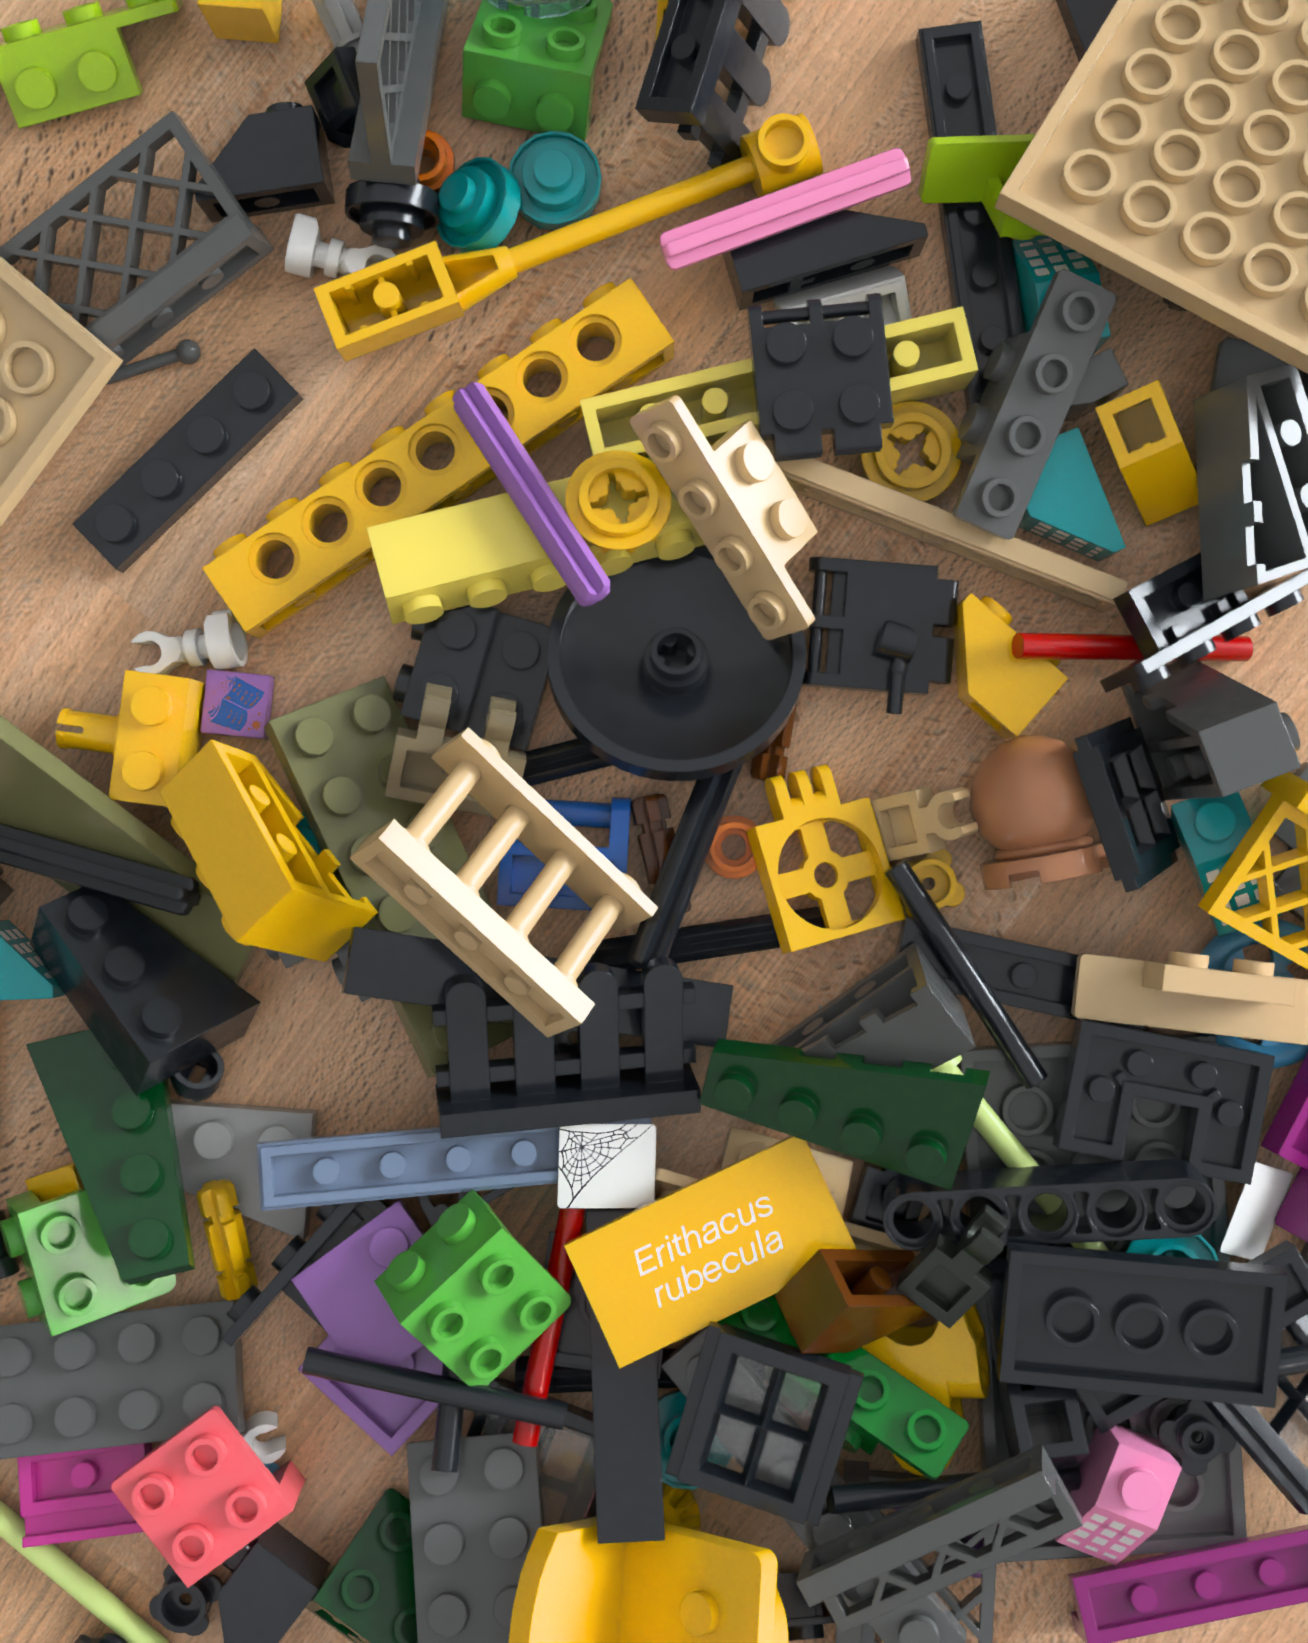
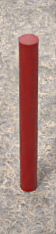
(1111, 647)
(545, 1347)

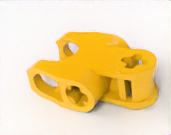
(940, 1361)

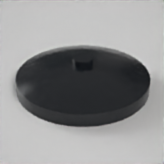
(671, 672)

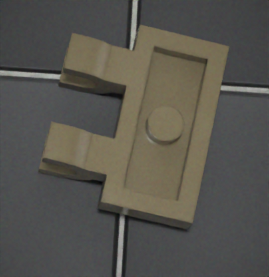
(417, 776)

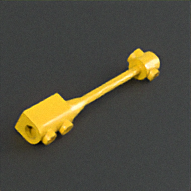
(429, 289)

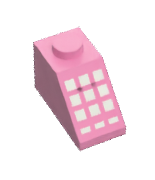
(1121, 1493)

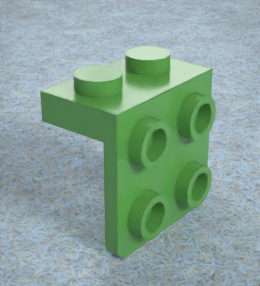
(534, 69)
(68, 1262)
(472, 1292)

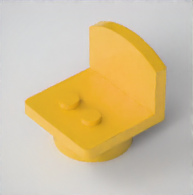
(646, 1591)

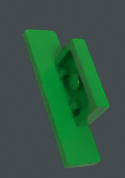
(887, 1407)

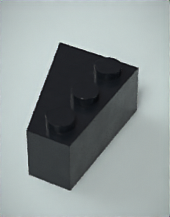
(138, 986)

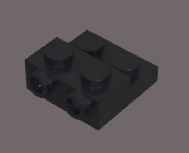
(479, 657)

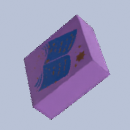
(237, 704)

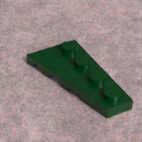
(874, 1112)
(122, 1154)

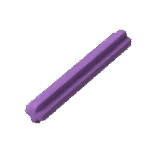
(531, 494)

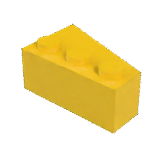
(257, 860)

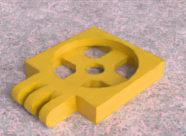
(806, 815)

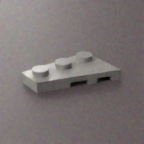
(222, 1142)

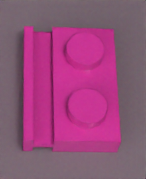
(72, 1496)

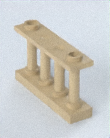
(471, 929)

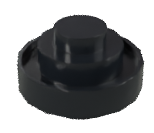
(392, 211)

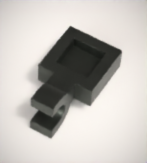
(951, 1276)

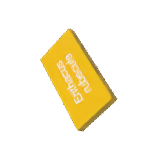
(707, 1249)

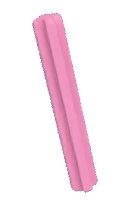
(785, 209)

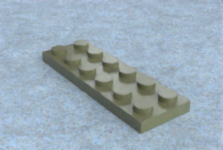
(339, 770)

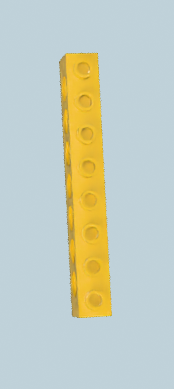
(241, 561)

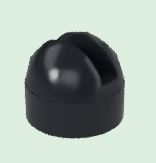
(208, 1084)

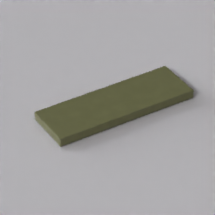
(57, 802)

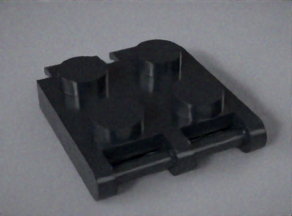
(821, 377)
(861, 601)

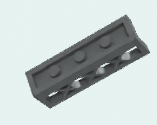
(934, 1526)

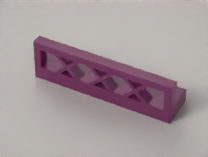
(1191, 1586)

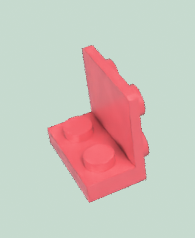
(205, 1495)

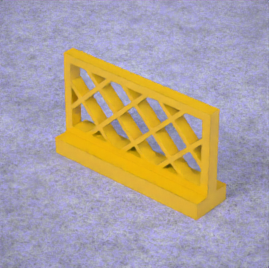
(1254, 860)

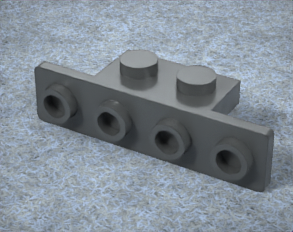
(1027, 402)

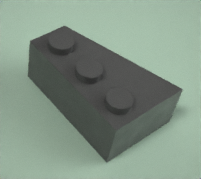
(1252, 480)
(1211, 733)
(889, 1017)

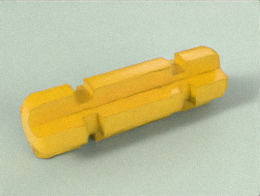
(226, 1238)

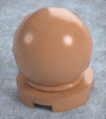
(1034, 814)

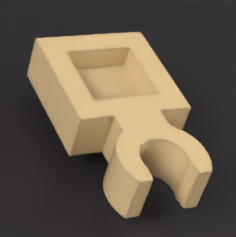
(919, 822)

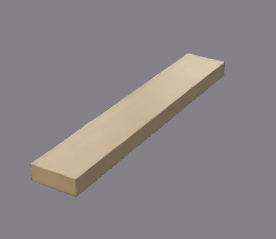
(950, 534)

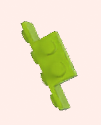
(74, 62)
(975, 171)

